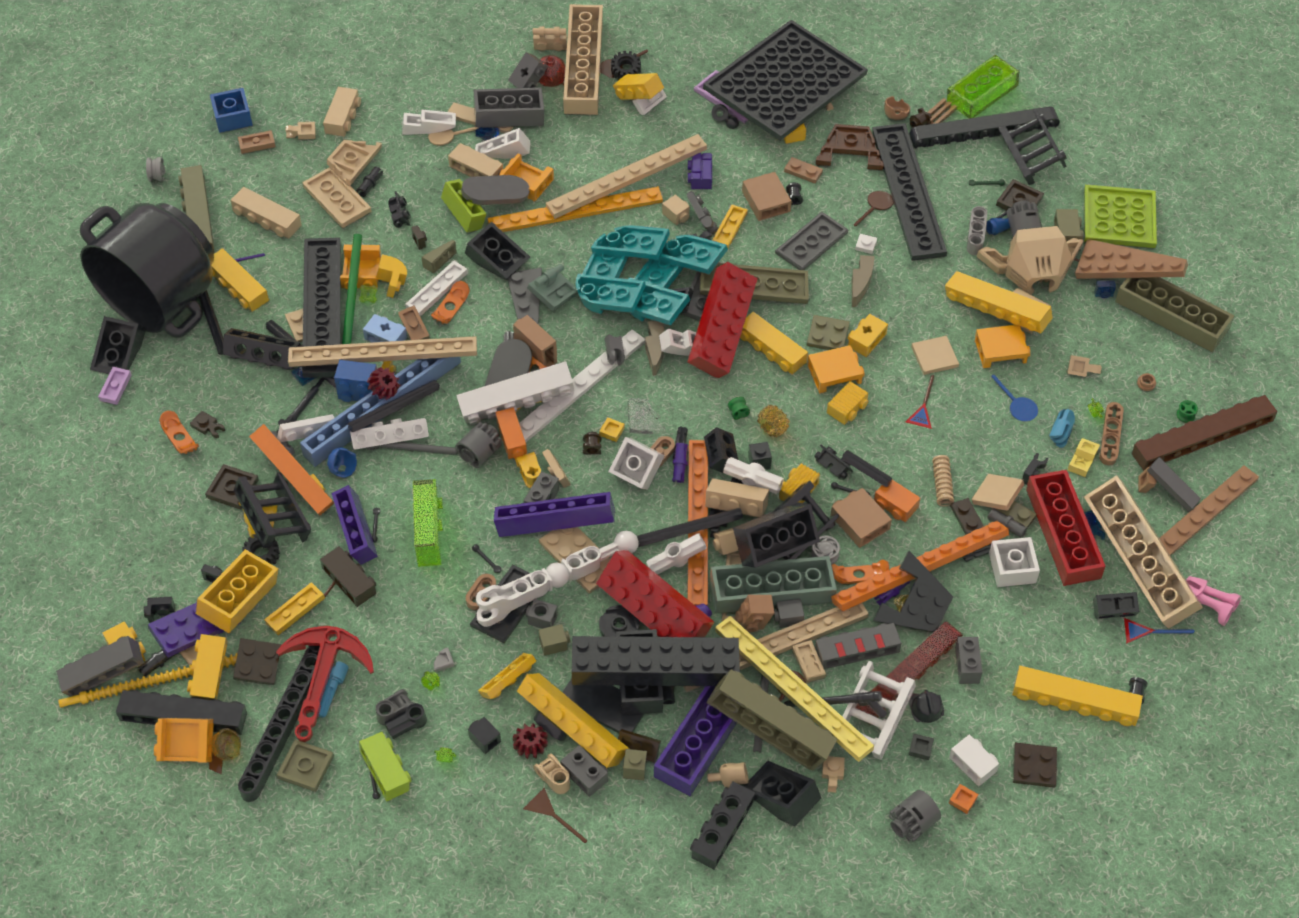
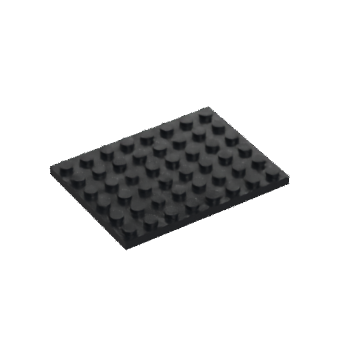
(785, 79)

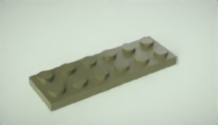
(771, 285)

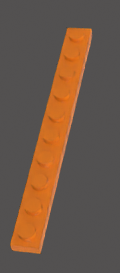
(696, 509)
(931, 560)

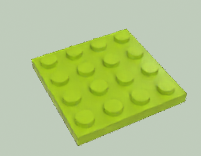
(1120, 216)

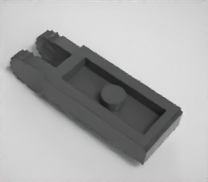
(702, 213)

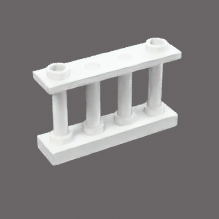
(896, 708)

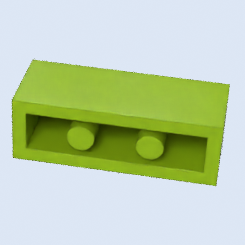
(467, 213)
(385, 766)

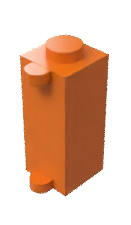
(511, 433)

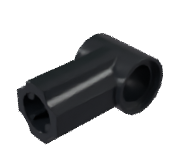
(404, 722)

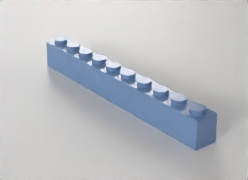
(336, 432)

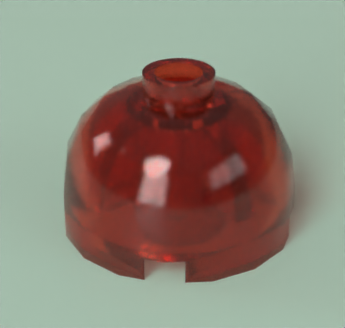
(555, 72)

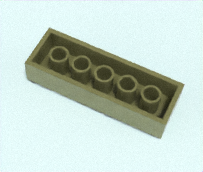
(1176, 310)
(772, 720)

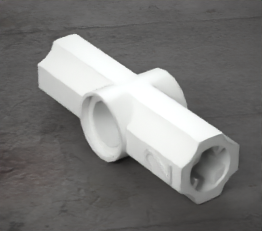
(753, 475)
(676, 554)

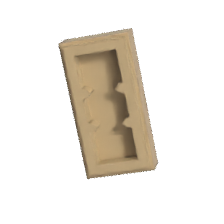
(555, 468)
(808, 661)

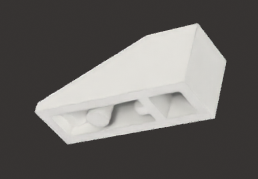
(505, 145)

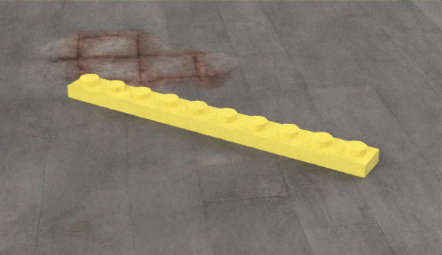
(796, 690)

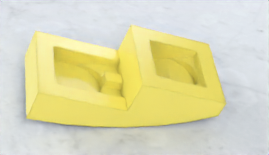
(1083, 457)

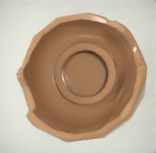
(892, 106)

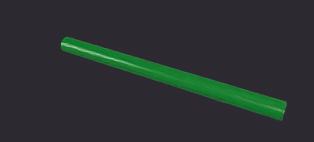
(352, 289)

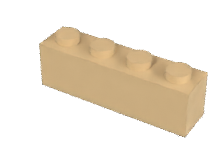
(266, 213)

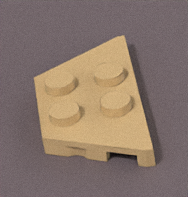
(352, 158)

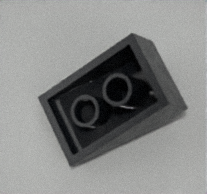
(496, 252)
(117, 345)
(784, 792)

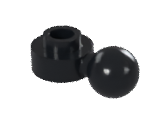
(731, 122)

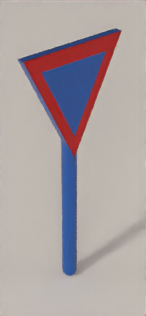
(1135, 630)

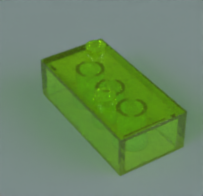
(983, 86)
(427, 522)

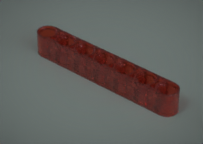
(918, 662)

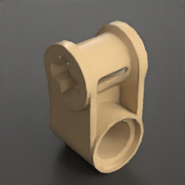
(551, 771)

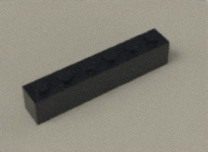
(149, 707)

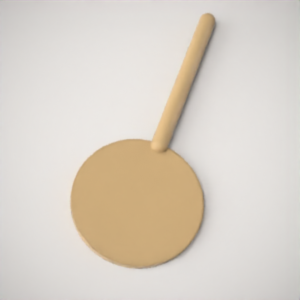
(447, 136)

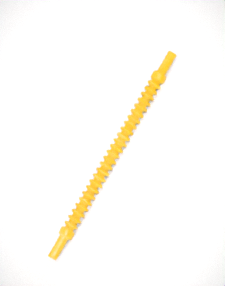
(85, 696)

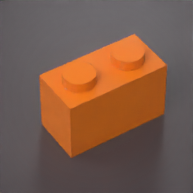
(897, 500)

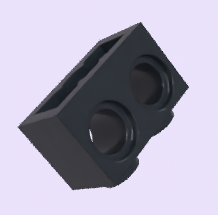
(719, 447)
(1116, 605)

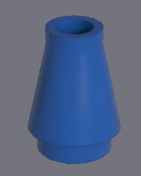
(997, 225)

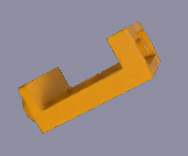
(536, 178)
(368, 266)
(1001, 344)
(834, 367)
(184, 739)

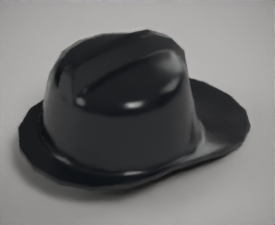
(926, 707)

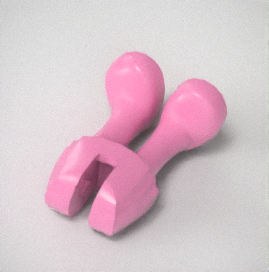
(1224, 608)

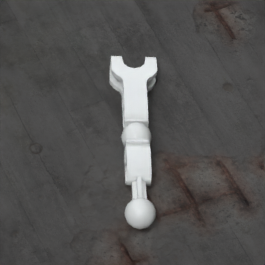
(507, 597)

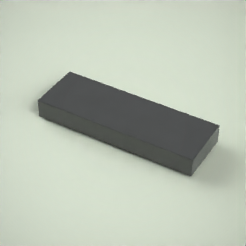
(1173, 484)

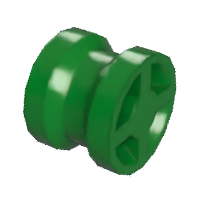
(1184, 407)
(738, 408)

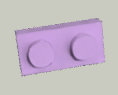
(115, 385)

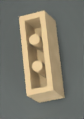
(341, 111)
(473, 162)
(731, 495)

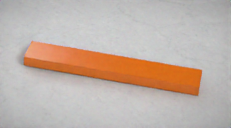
(291, 470)

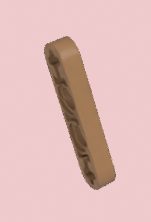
(1111, 433)

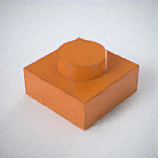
(963, 798)

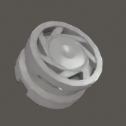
(155, 169)
(827, 547)

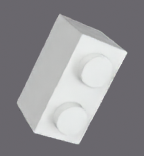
(974, 760)

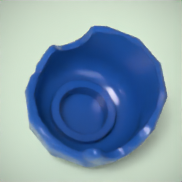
(339, 457)

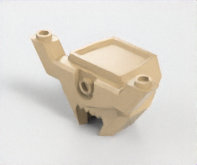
(1034, 257)

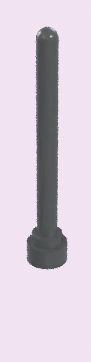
(417, 447)

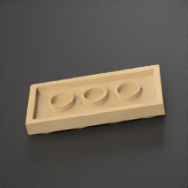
(336, 197)
(568, 541)

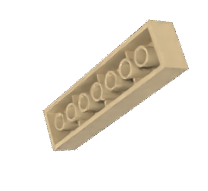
(583, 59)
(1143, 552)

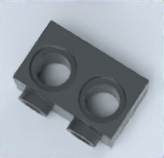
(968, 660)

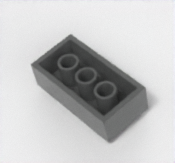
(508, 107)

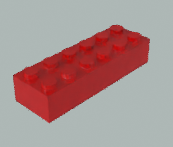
(722, 320)
(1065, 527)
(652, 598)

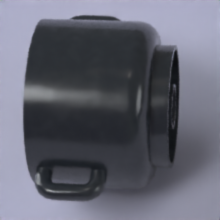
(149, 265)

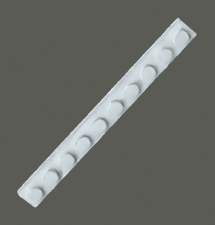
(582, 383)

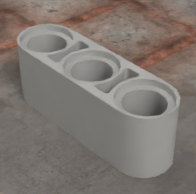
(977, 230)

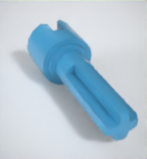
(336, 678)

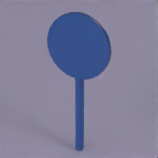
(1020, 408)

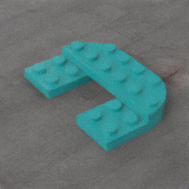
(685, 251)
(600, 281)

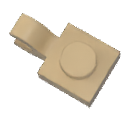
(304, 130)
(1080, 366)
(833, 769)

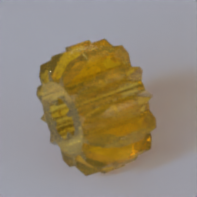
(773, 421)

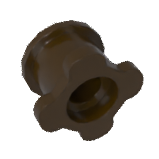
(920, 119)
(592, 443)

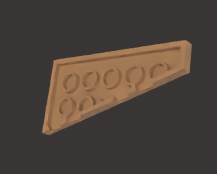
(1117, 261)

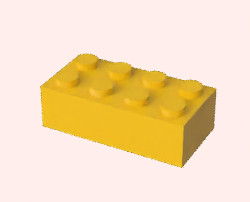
(236, 591)

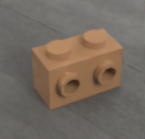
(755, 612)

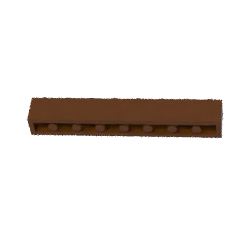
(1205, 431)

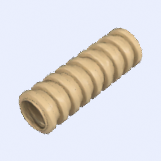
(943, 480)

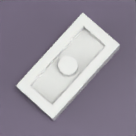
(646, 105)

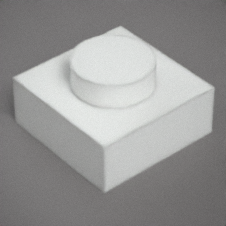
(866, 243)

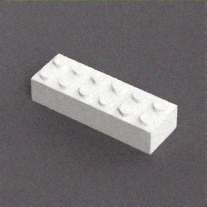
(516, 393)

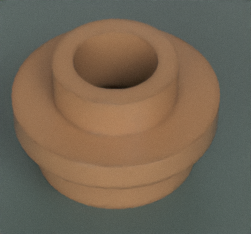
(1146, 378)

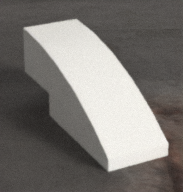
(428, 122)
(677, 342)

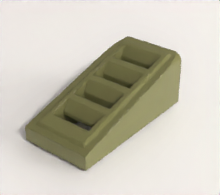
(438, 257)

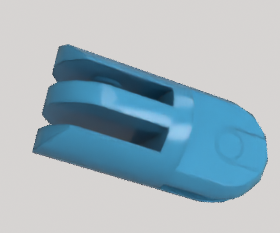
(1062, 427)

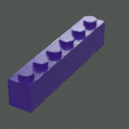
(554, 514)

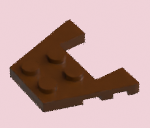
(850, 140)

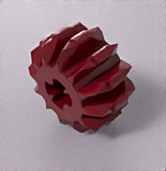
(383, 383)
(537, 743)

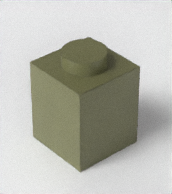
(553, 639)
(634, 764)

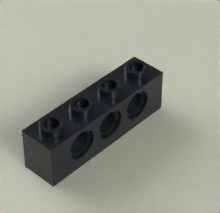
(253, 342)
(711, 854)

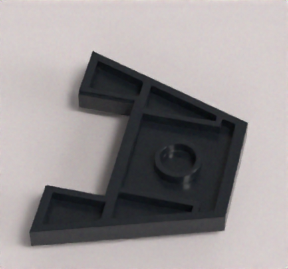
(924, 604)

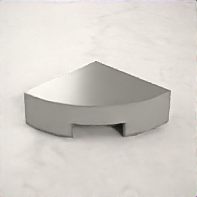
(443, 660)

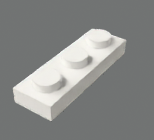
(302, 428)

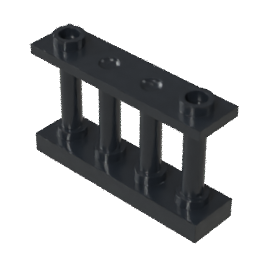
(1022, 160)
(803, 493)
(261, 521)

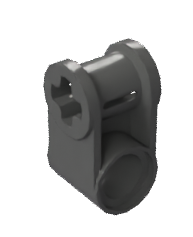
(394, 705)

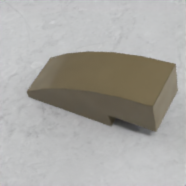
(861, 278)
(653, 345)

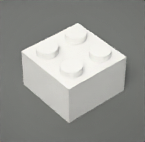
(636, 463)
(1014, 562)

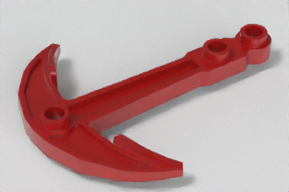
(327, 653)

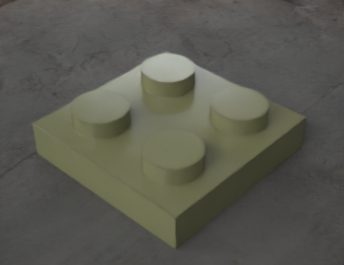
(827, 333)
(305, 765)

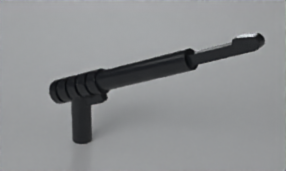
(302, 405)
(863, 699)

